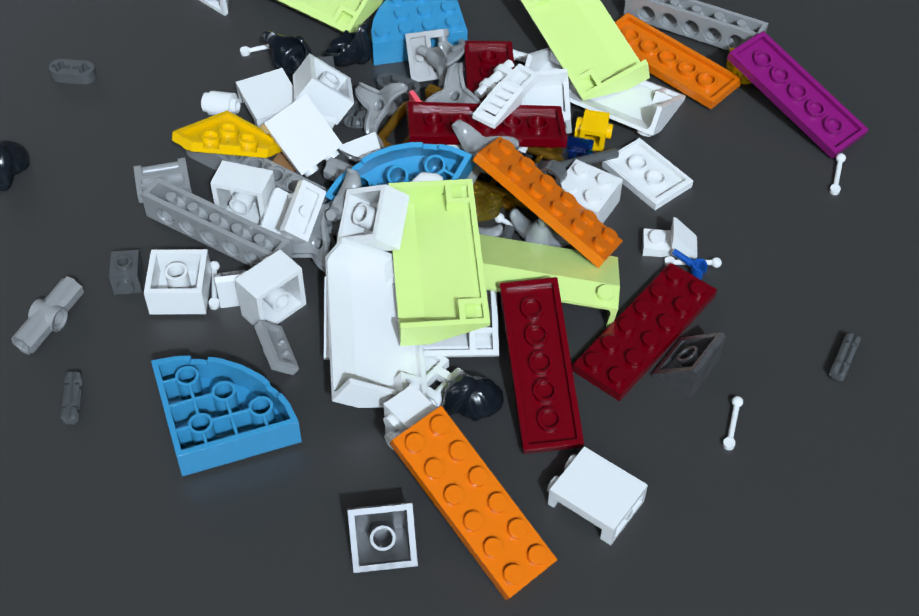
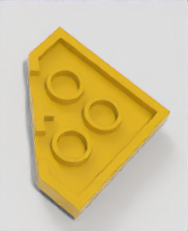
(226, 135)

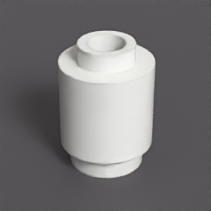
(218, 102)

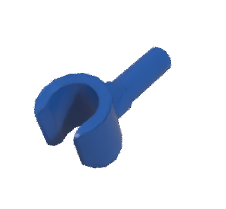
(697, 266)

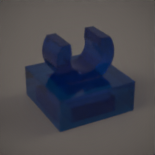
(579, 146)

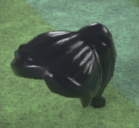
(351, 47)
(287, 50)
(12, 161)
(472, 397)

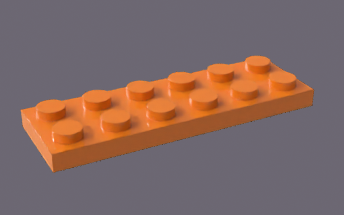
(677, 63)
(548, 200)
(473, 502)

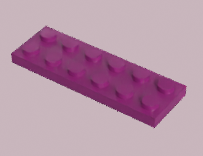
(797, 94)

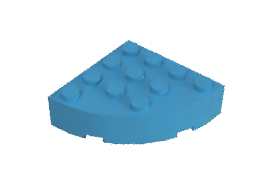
(410, 16)
(407, 161)
(221, 412)

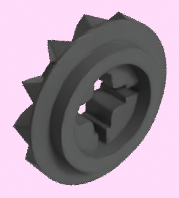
(357, 121)

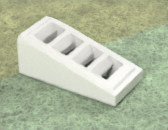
(501, 102)

